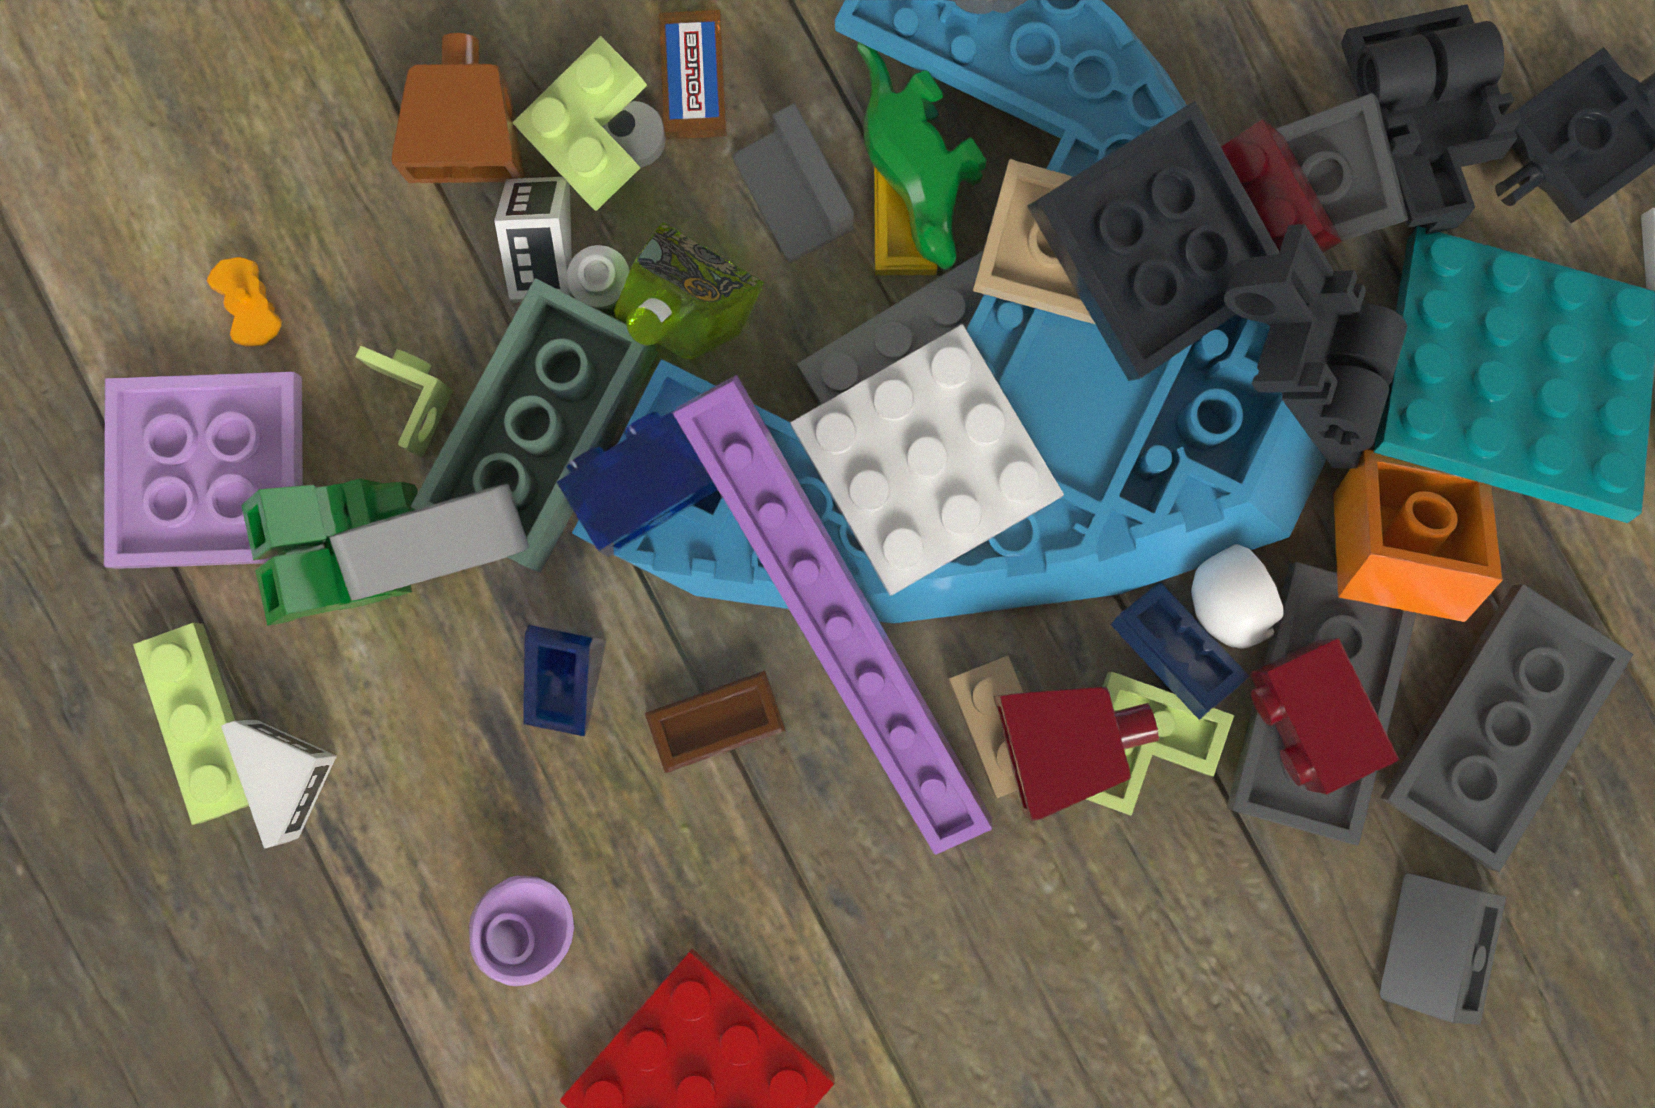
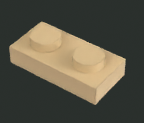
(976, 703)

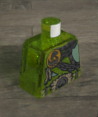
(685, 295)

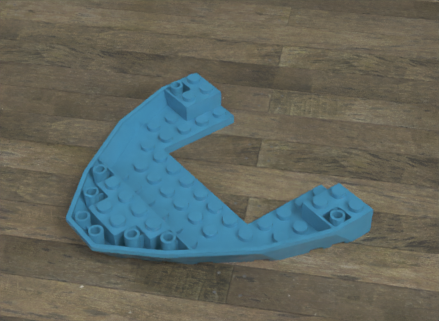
(1146, 466)

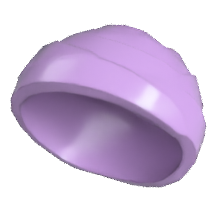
(520, 930)

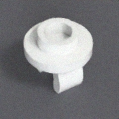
(597, 276)

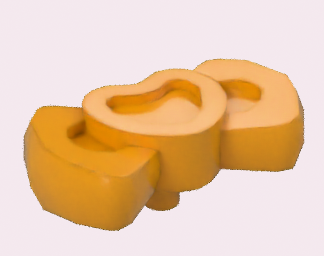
(246, 300)

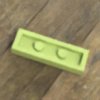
(190, 713)

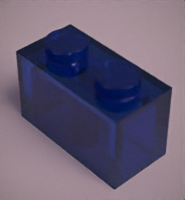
(635, 482)

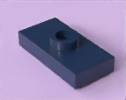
(1179, 650)

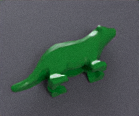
(915, 158)

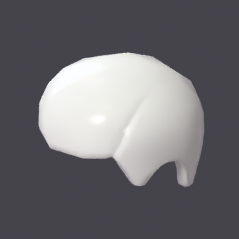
(1236, 598)

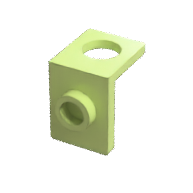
(432, 399)

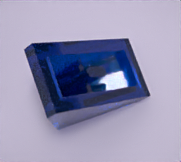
(560, 679)

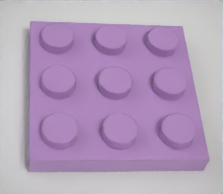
(187, 459)

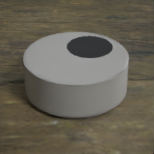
(638, 132)

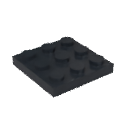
(1154, 239)

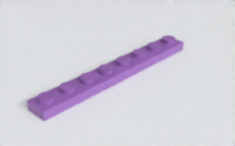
(833, 613)

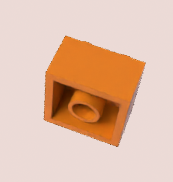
(1415, 538)

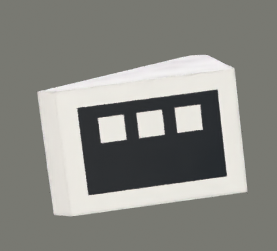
(534, 233)
(277, 776)

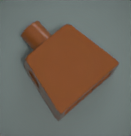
(457, 120)

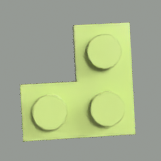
(570, 120)
(1181, 738)

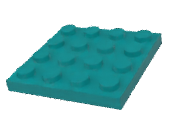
(1522, 375)

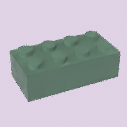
(541, 402)

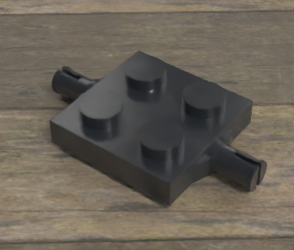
(1584, 137)

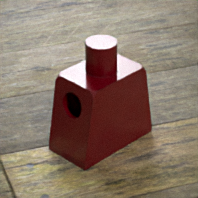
(1069, 744)

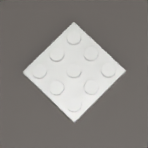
(926, 460)

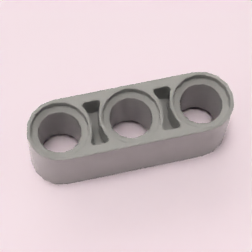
(429, 542)

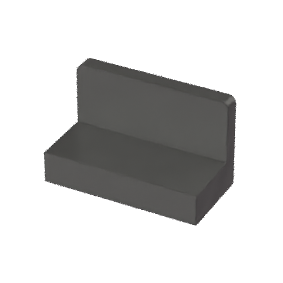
(794, 187)
(1442, 949)

